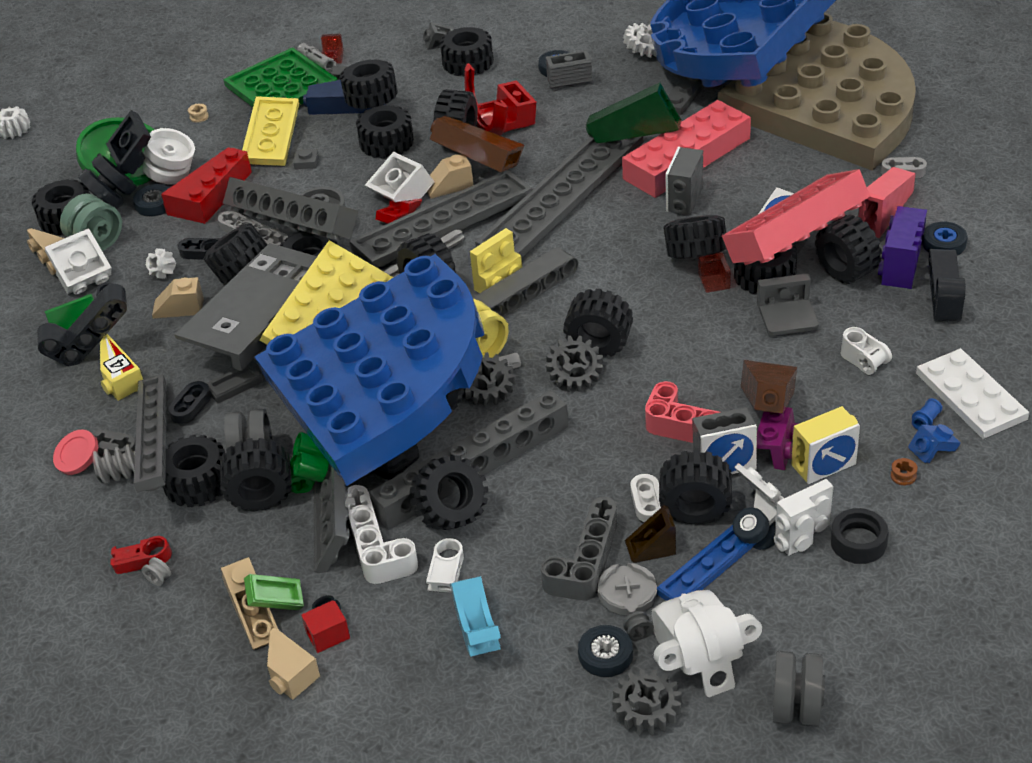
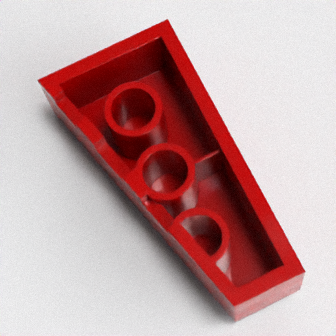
(203, 191)

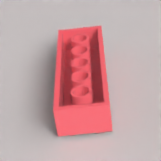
(713, 129)
(796, 217)

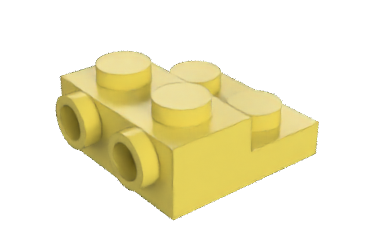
(494, 260)

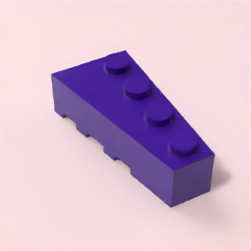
(902, 247)

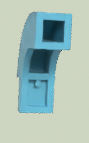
(474, 616)

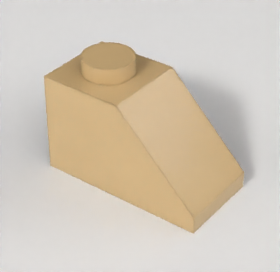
(451, 176)
(179, 298)
(289, 665)

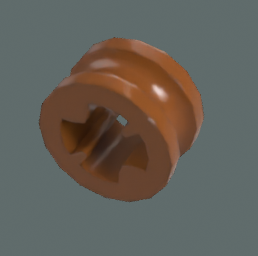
(904, 478)

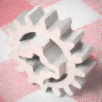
(639, 39)

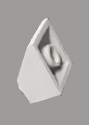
(400, 179)

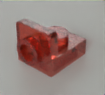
(333, 46)

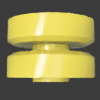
(495, 330)

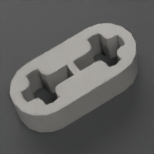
(911, 164)

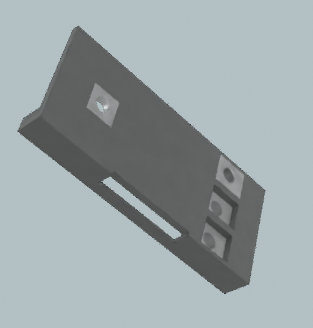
(247, 305)

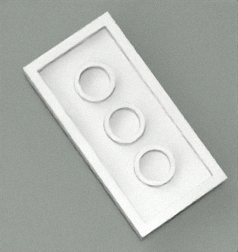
(972, 393)

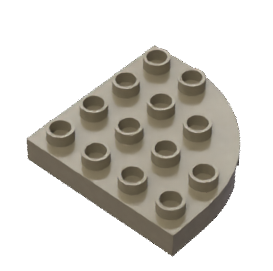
(834, 94)

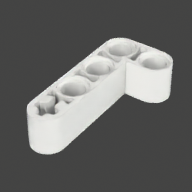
(378, 560)

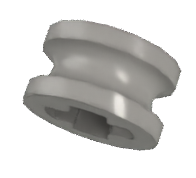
(156, 571)

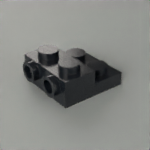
(128, 142)

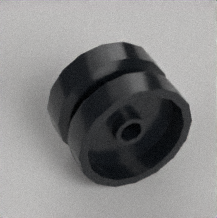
(106, 183)

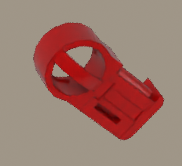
(136, 556)

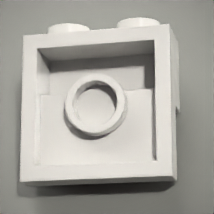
(79, 262)
(801, 516)

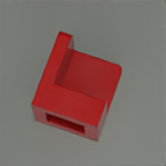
(325, 626)

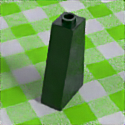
(635, 116)

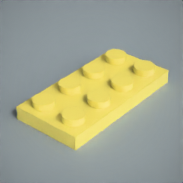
(271, 130)

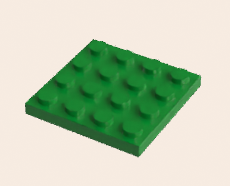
(278, 76)

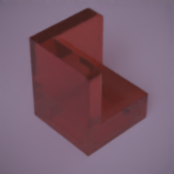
(714, 272)

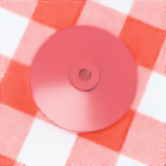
(75, 452)

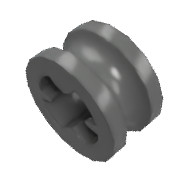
(638, 625)

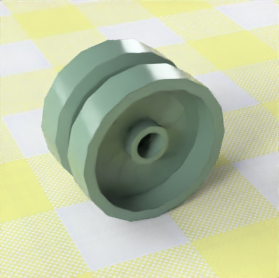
(91, 212)

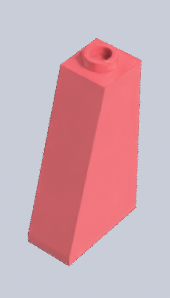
(885, 196)

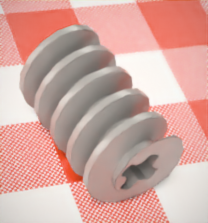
(114, 465)

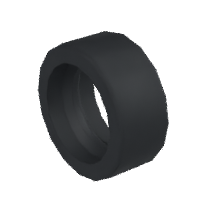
(857, 552)

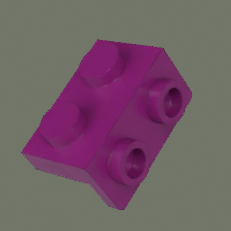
(776, 434)

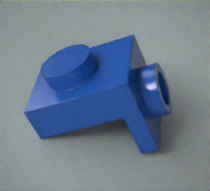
(932, 439)

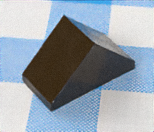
(653, 538)

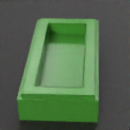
(273, 592)

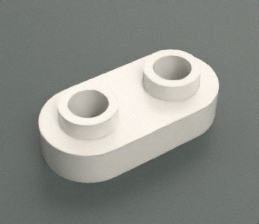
(645, 502)

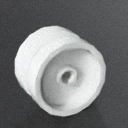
(168, 156)

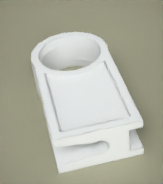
(445, 570)

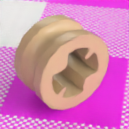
(198, 112)

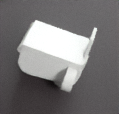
(701, 637)

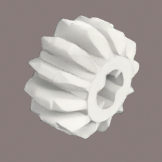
(13, 122)

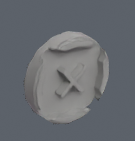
(627, 588)

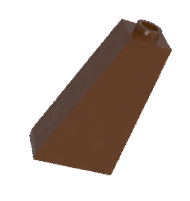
(476, 143)
(768, 385)

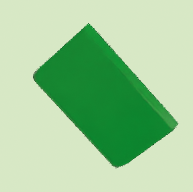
(67, 313)

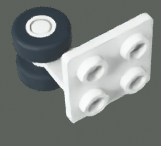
(756, 522)

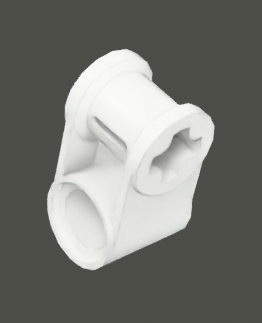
(863, 351)

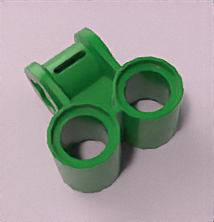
(306, 464)

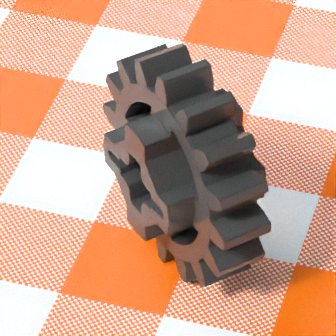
(575, 368)
(492, 381)
(646, 701)

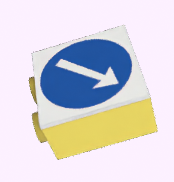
(825, 444)

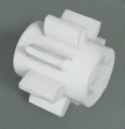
(160, 263)

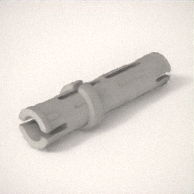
(316, 56)

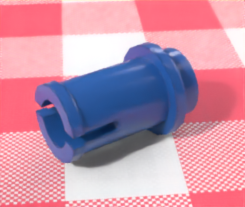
(927, 413)

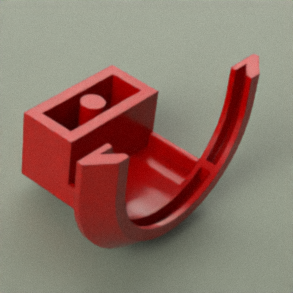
(510, 111)

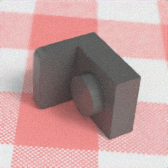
(433, 33)

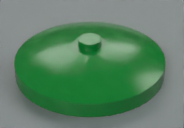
(94, 140)

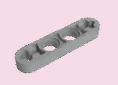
(231, 220)

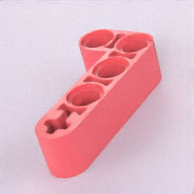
(667, 416)

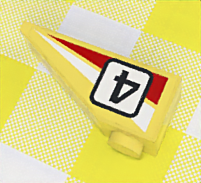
(118, 370)

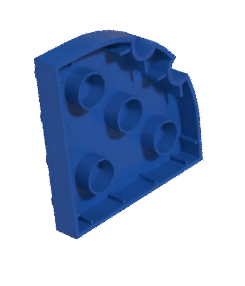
(730, 37)
(380, 367)

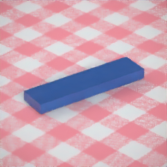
(704, 566)

